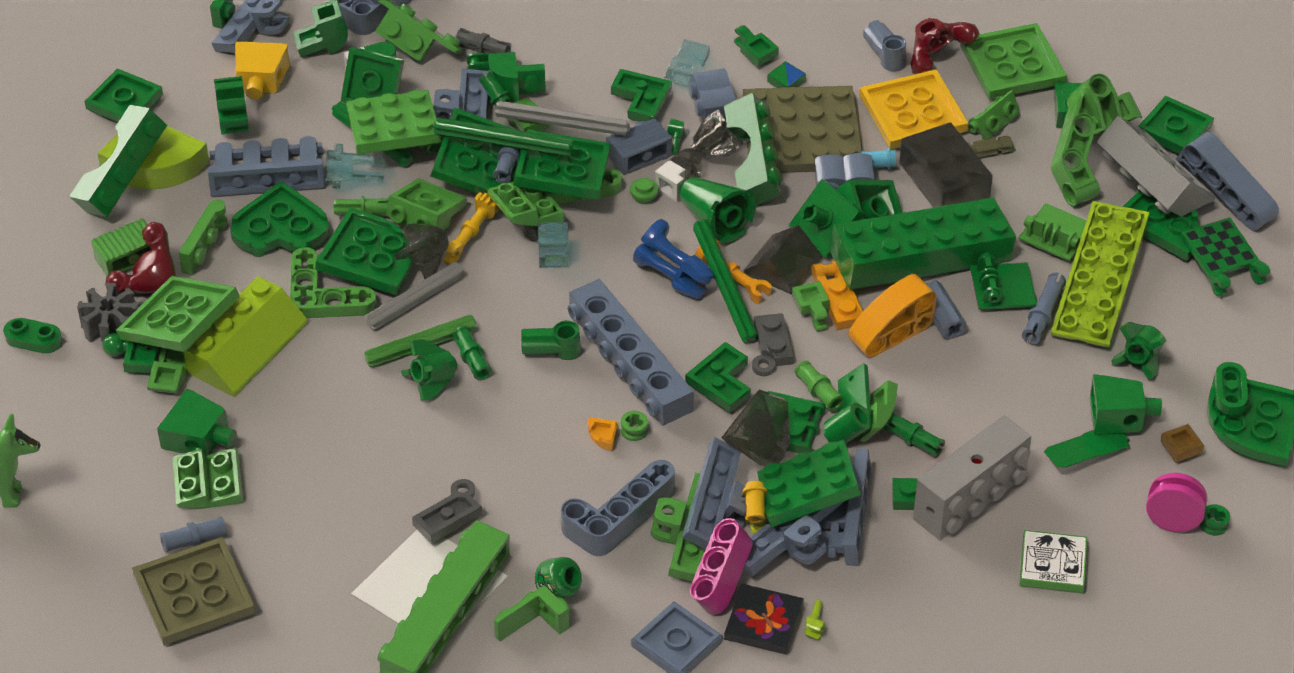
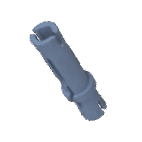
(1040, 315)

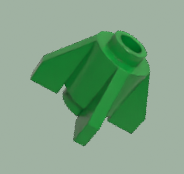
(1141, 347)
(432, 368)

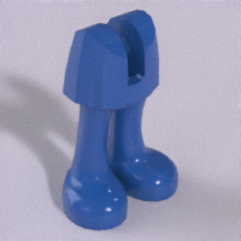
(692, 271)

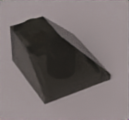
(761, 429)

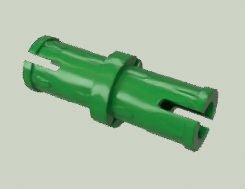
(472, 353)
(914, 434)

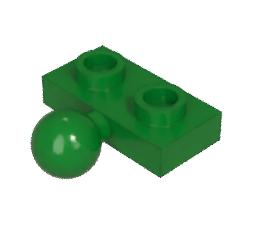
(138, 356)

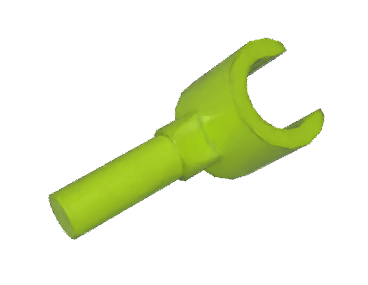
(814, 626)

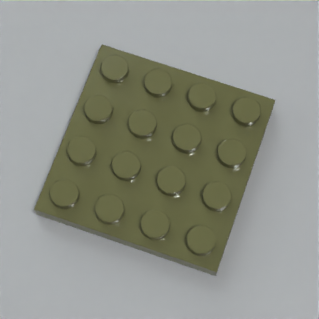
(810, 124)

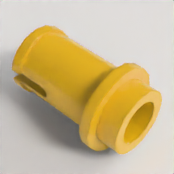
(755, 501)

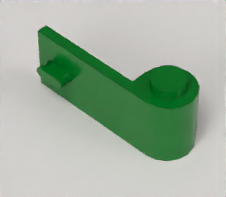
(855, 413)

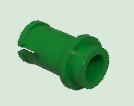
(494, 88)

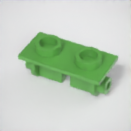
(995, 117)

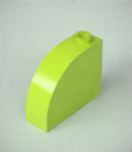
(170, 162)

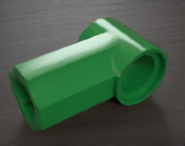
(561, 340)

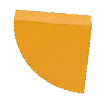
(603, 432)

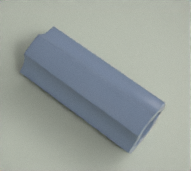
(946, 315)

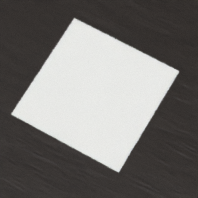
(406, 576)

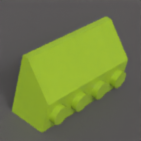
(245, 337)

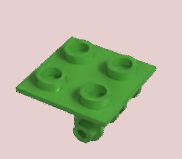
(1053, 231)

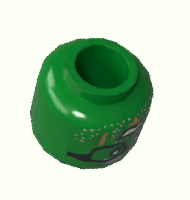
(560, 576)

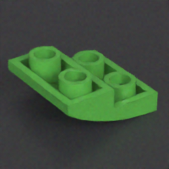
(525, 205)
(208, 479)

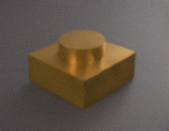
(1182, 443)

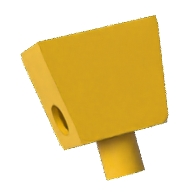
(261, 66)

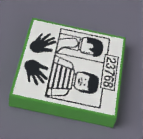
(1053, 561)

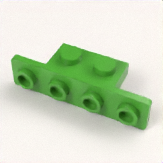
(411, 33)

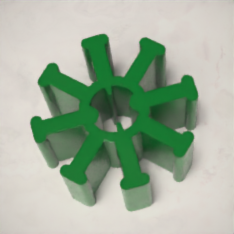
(231, 105)

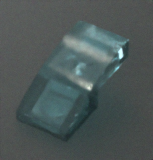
(689, 60)

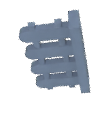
(259, 177)
(851, 518)

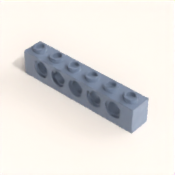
(631, 352)

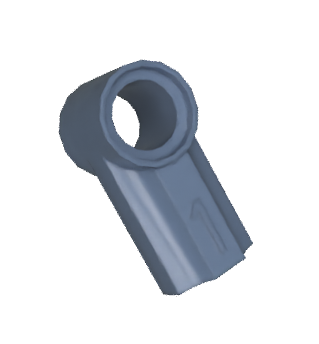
(888, 46)

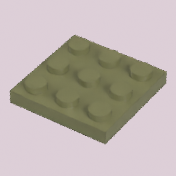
(193, 590)

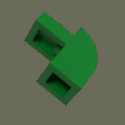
(327, 32)
(517, 78)

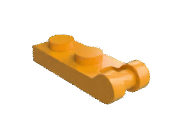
(842, 301)

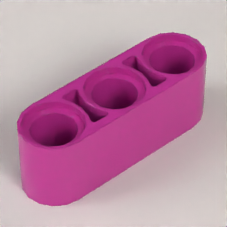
(721, 566)

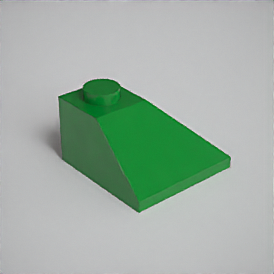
(872, 197)

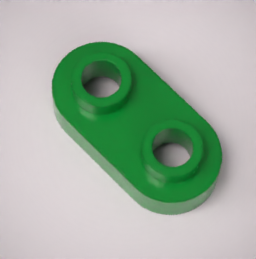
(32, 335)
(1231, 388)

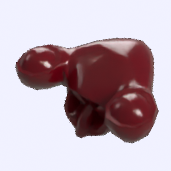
(933, 36)
(151, 268)

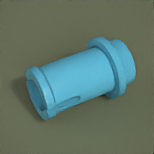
(883, 158)

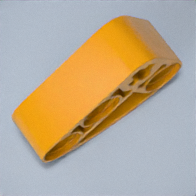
(894, 316)

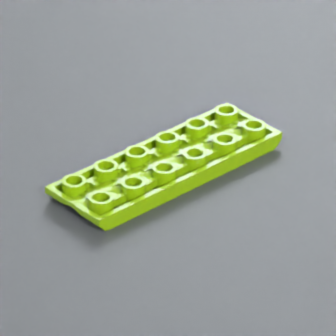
(1100, 274)

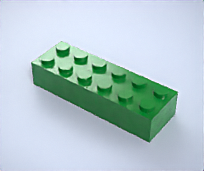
(920, 242)

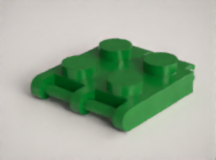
(799, 415)

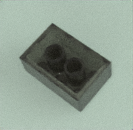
(945, 166)

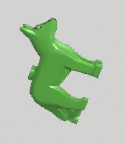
(13, 444)

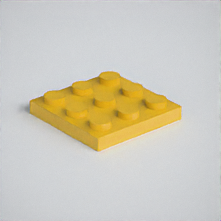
(911, 106)

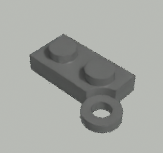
(772, 343)
(448, 513)

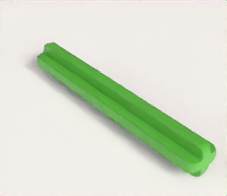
(401, 347)

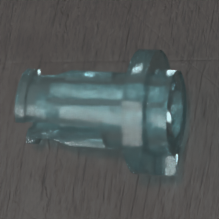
(340, 167)

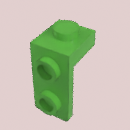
(537, 603)

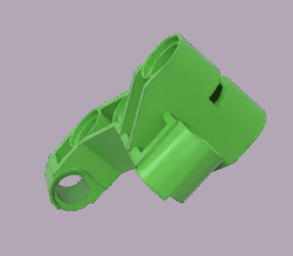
(1093, 110)

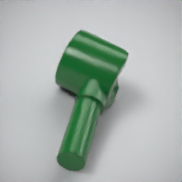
(676, 129)

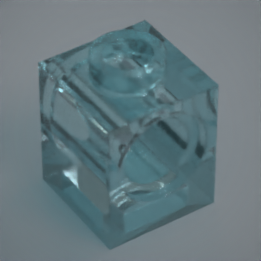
(553, 244)

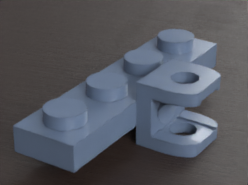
(246, 19)
(469, 98)
(715, 495)
(792, 535)

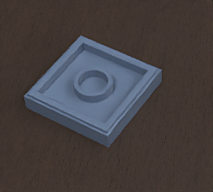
(676, 640)

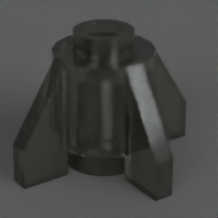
(714, 138)
(425, 247)

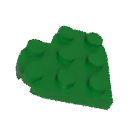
(279, 219)

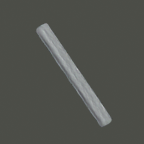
(562, 118)

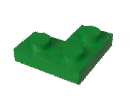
(646, 92)
(715, 377)

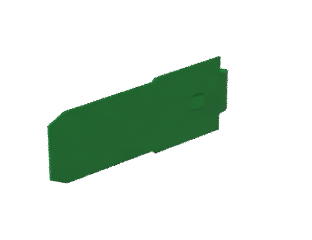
(1085, 447)

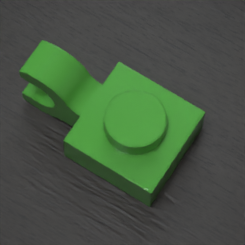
(812, 299)

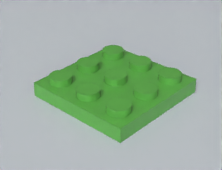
(1014, 61)
(392, 121)
(178, 313)

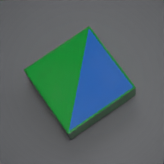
(786, 76)

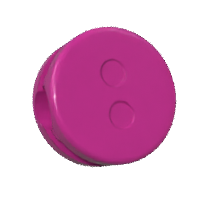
(1176, 502)

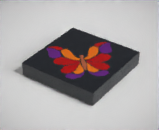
(764, 619)

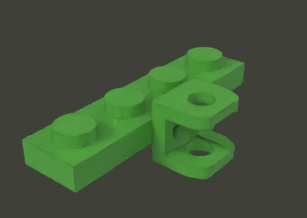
(686, 554)

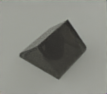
(785, 259)

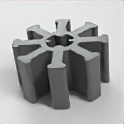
(106, 313)

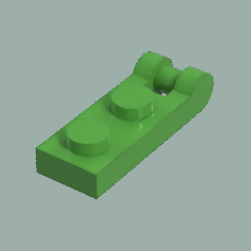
(203, 236)

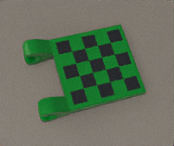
(1221, 250)

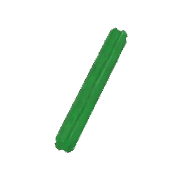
(503, 136)
(725, 281)

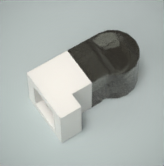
(678, 170)

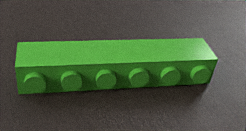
(446, 601)

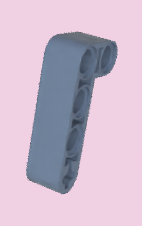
(364, 15)
(1229, 180)
(616, 519)

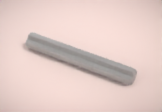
(414, 295)

